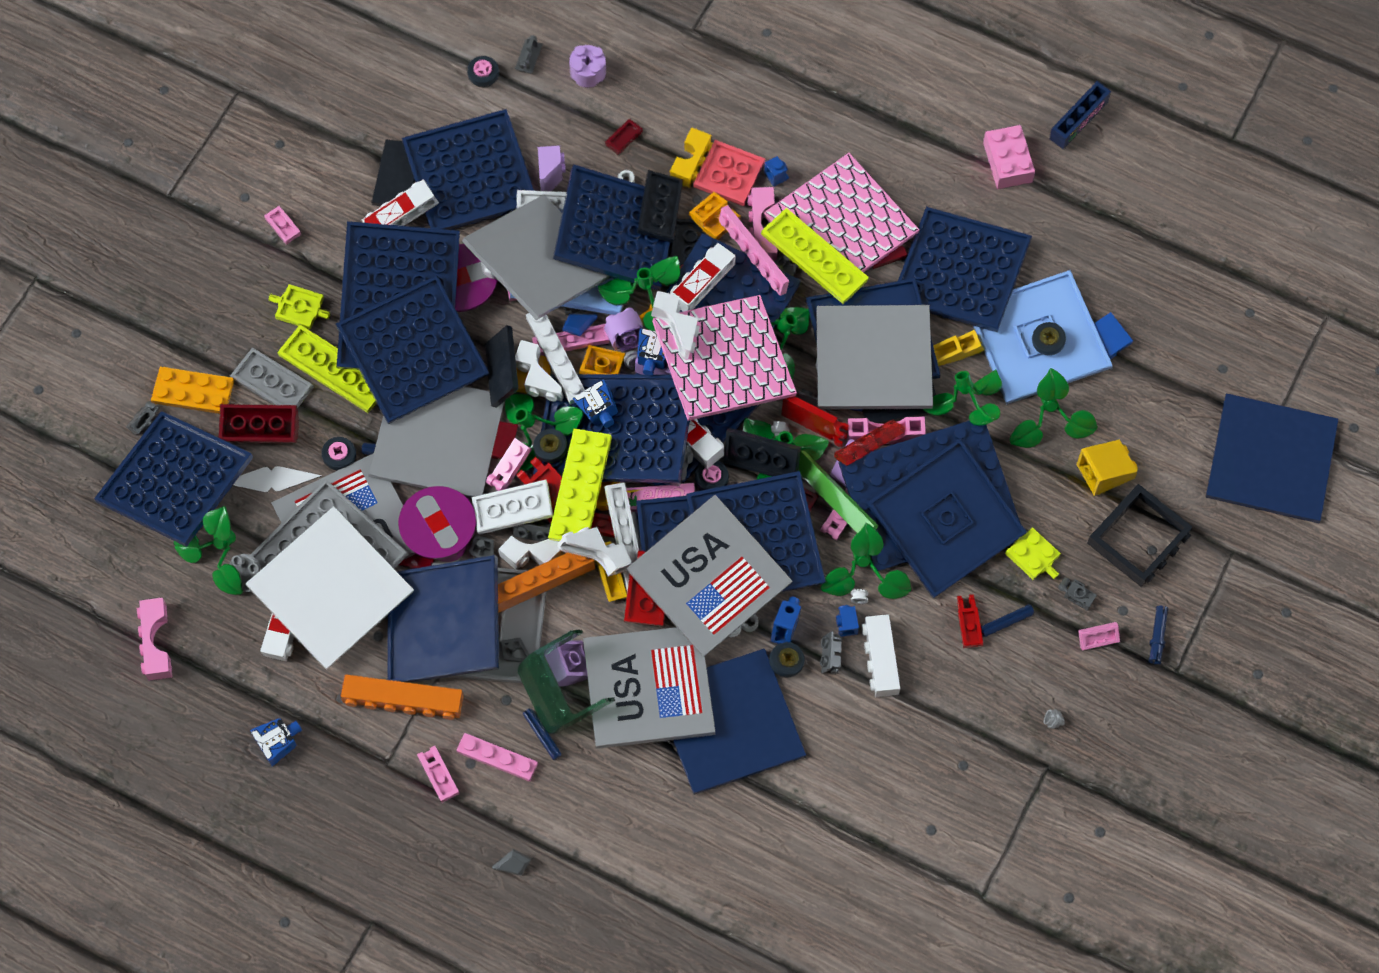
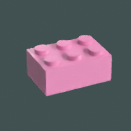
(1009, 157)

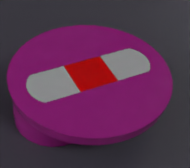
(472, 285)
(437, 523)

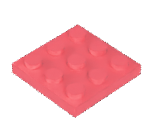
(729, 172)

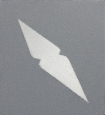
(278, 478)

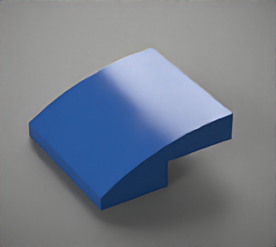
(1112, 335)

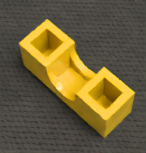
(697, 144)

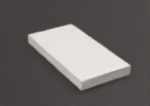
(512, 507)

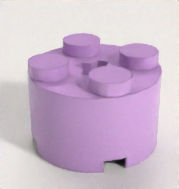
(587, 65)
(624, 329)

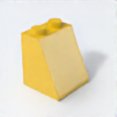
(1106, 466)

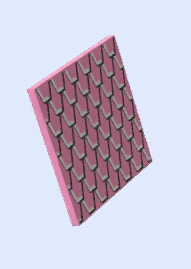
(849, 213)
(733, 359)

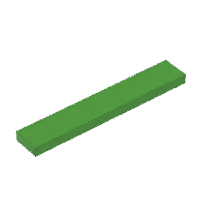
(833, 493)

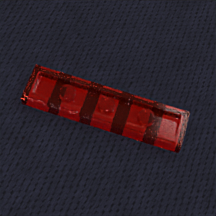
(869, 442)

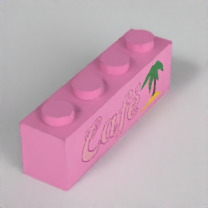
(654, 492)

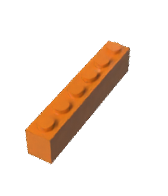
(542, 579)
(402, 696)

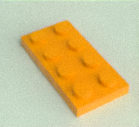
(191, 390)

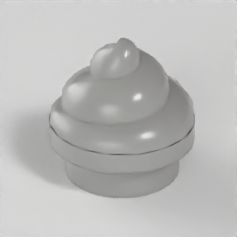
(629, 359)
(779, 426)
(1054, 719)

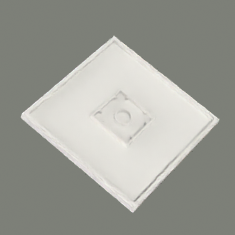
(329, 587)

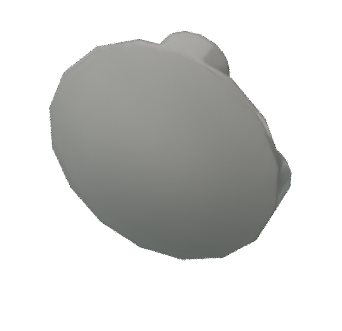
(247, 568)

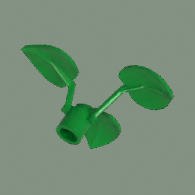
(618, 290)
(794, 321)
(987, 386)
(1050, 389)
(519, 411)
(810, 443)
(217, 524)
(866, 543)

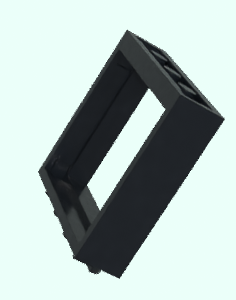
(1140, 578)

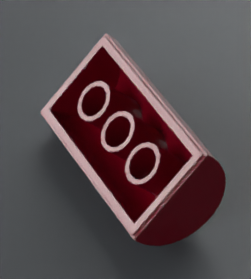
(258, 423)

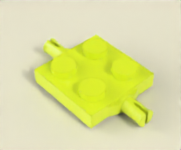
(299, 306)
(1034, 554)

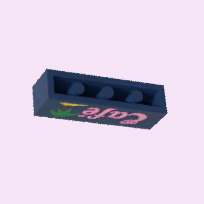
(1079, 115)

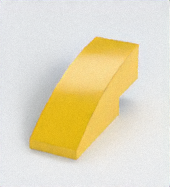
(958, 348)
(612, 584)

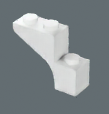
(682, 326)
(537, 381)
(591, 545)
(518, 553)

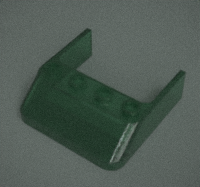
(545, 691)

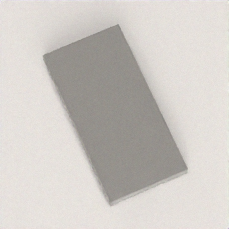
(271, 380)

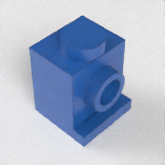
(776, 171)
(847, 621)

